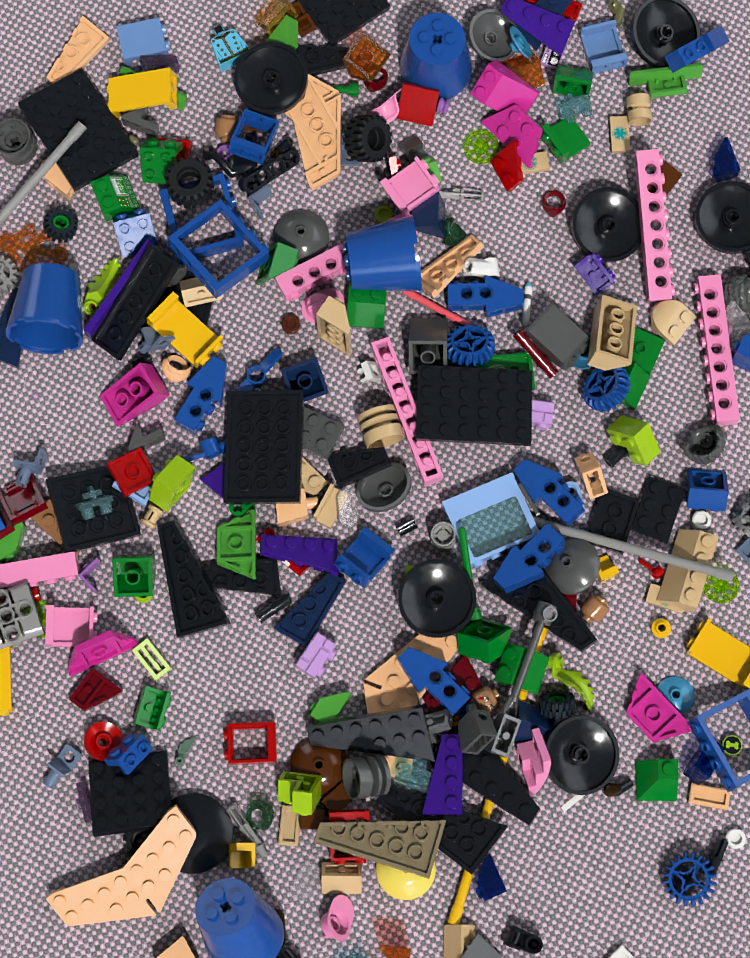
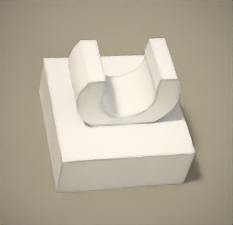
(370, 370)

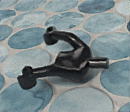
(235, 165)

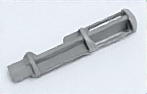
(459, 194)
(246, 829)

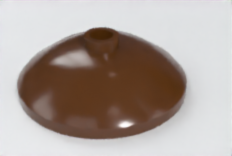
(305, 758)

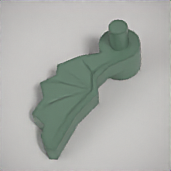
(183, 750)

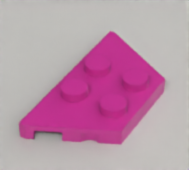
(516, 125)
(98, 650)
(655, 713)

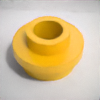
(654, 628)

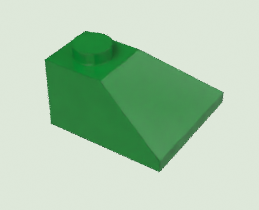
(280, 260)
(657, 780)

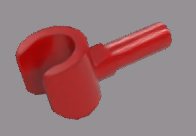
(656, 572)

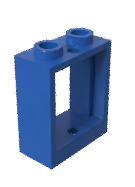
(249, 149)

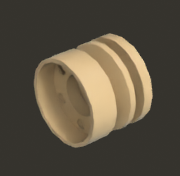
(380, 426)

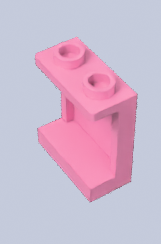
(411, 186)
(69, 626)

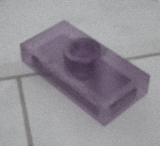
(155, 62)
(84, 801)

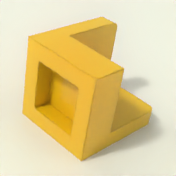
(607, 570)
(242, 855)

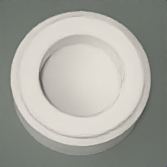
(701, 520)
(735, 838)

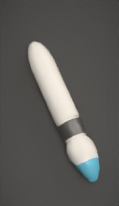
(527, 304)

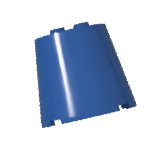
(437, 55)
(383, 257)
(47, 310)
(238, 922)

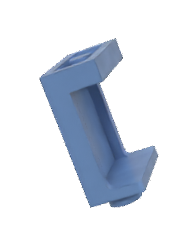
(142, 39)
(602, 46)

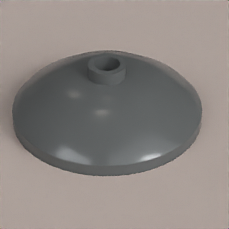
(495, 27)
(311, 242)
(384, 489)
(581, 570)

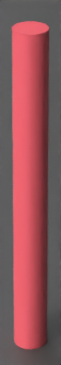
(437, 308)

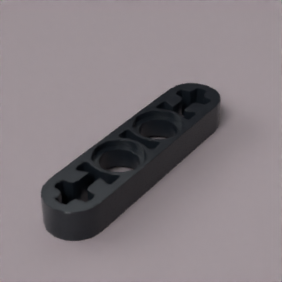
(267, 167)

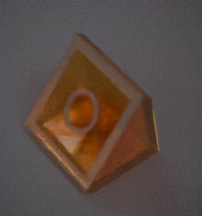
(365, 58)
(527, 69)
(395, 952)

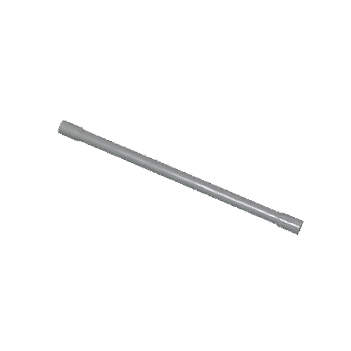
(71, 137)
(717, 572)

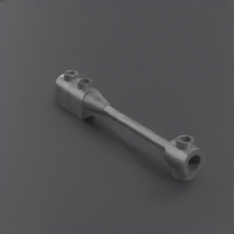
(506, 721)

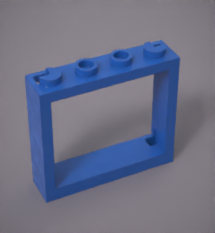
(214, 248)
(213, 286)
(711, 748)

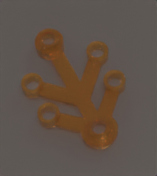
(30, 247)

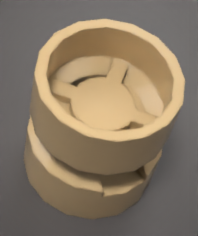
(638, 109)

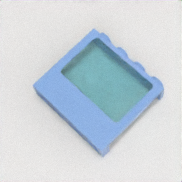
(493, 519)

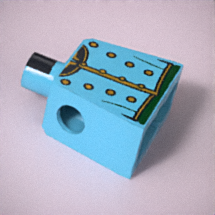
(227, 47)

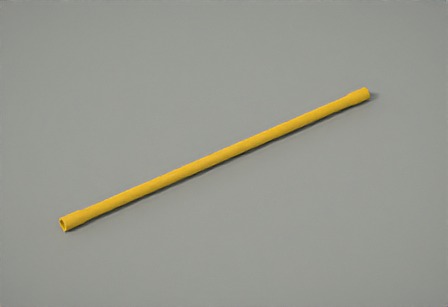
(458, 906)

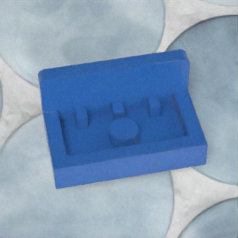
(129, 752)

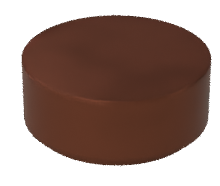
(290, 324)

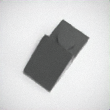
(137, 120)
(411, 148)
(152, 438)
(437, 723)

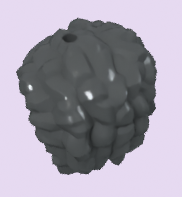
(738, 290)
(705, 452)

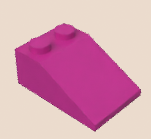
(502, 88)
(134, 394)

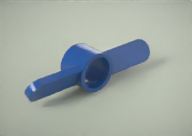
(264, 367)
(209, 448)

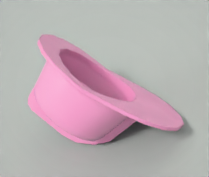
(388, 110)
(315, 301)
(338, 919)

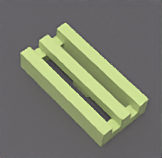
(161, 672)

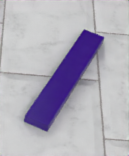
(102, 311)

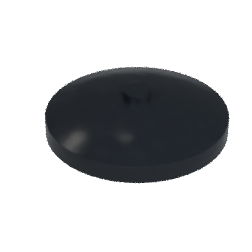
(662, 28)
(271, 78)
(724, 217)
(607, 224)
(436, 598)
(582, 754)
(212, 829)

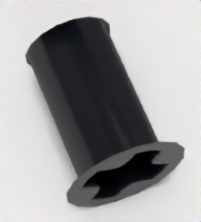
(145, 359)
(406, 527)

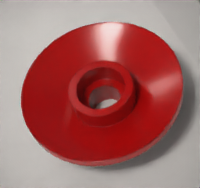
(105, 731)

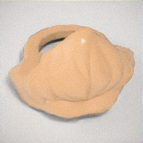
(172, 373)

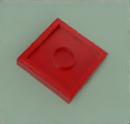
(418, 104)
(131, 472)

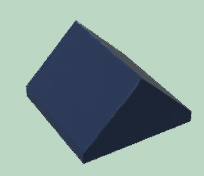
(430, 216)
(305, 377)
(531, 719)

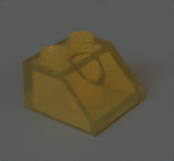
(270, 19)

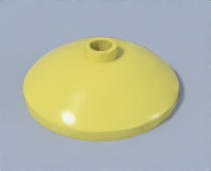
(401, 884)

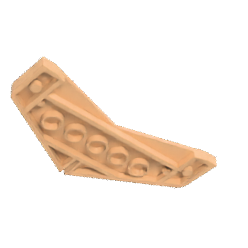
(319, 132)
(396, 687)
(126, 890)

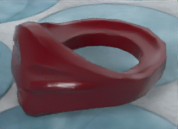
(376, 86)
(554, 211)

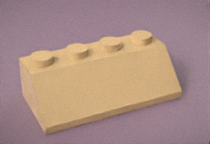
(334, 325)
(612, 334)
(683, 586)

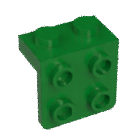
(564, 139)
(157, 157)

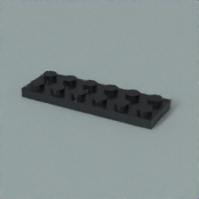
(135, 302)

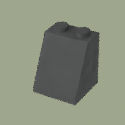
(558, 337)
(427, 342)

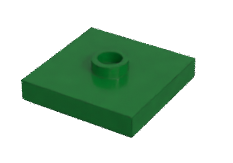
(646, 349)

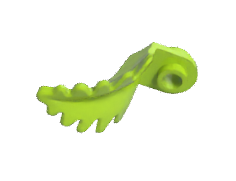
(103, 285)
(571, 679)

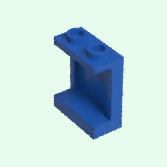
(364, 557)

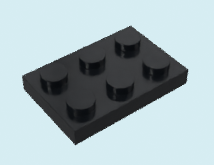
(658, 509)
(614, 517)

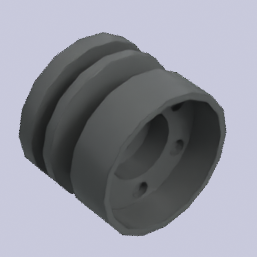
(15, 133)
(366, 776)

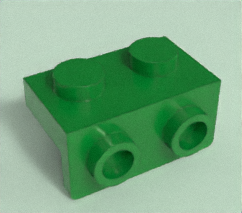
(152, 708)

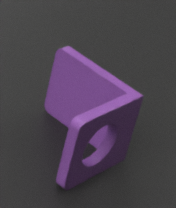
(87, 569)

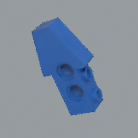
(696, 49)
(502, 299)
(210, 380)
(536, 480)
(514, 570)
(420, 666)

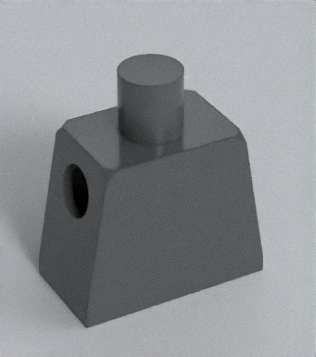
(475, 730)

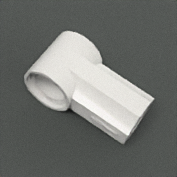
(482, 268)

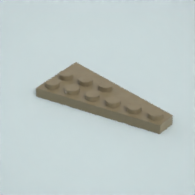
(396, 844)

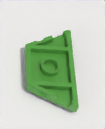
(238, 545)

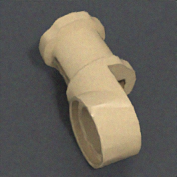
(152, 516)

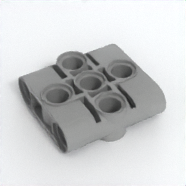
(30, 622)

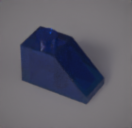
(724, 163)
(699, 767)
(489, 881)

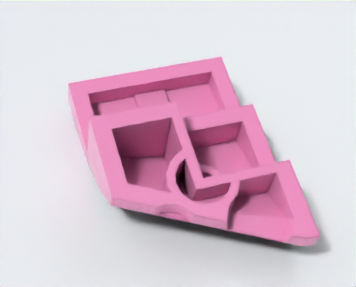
(534, 761)

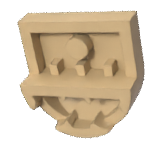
(671, 319)

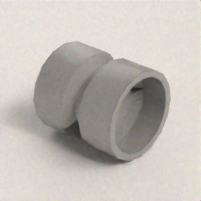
(442, 536)

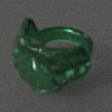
(453, 233)
(267, 813)

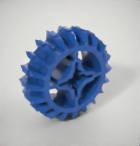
(470, 345)
(606, 388)
(693, 870)

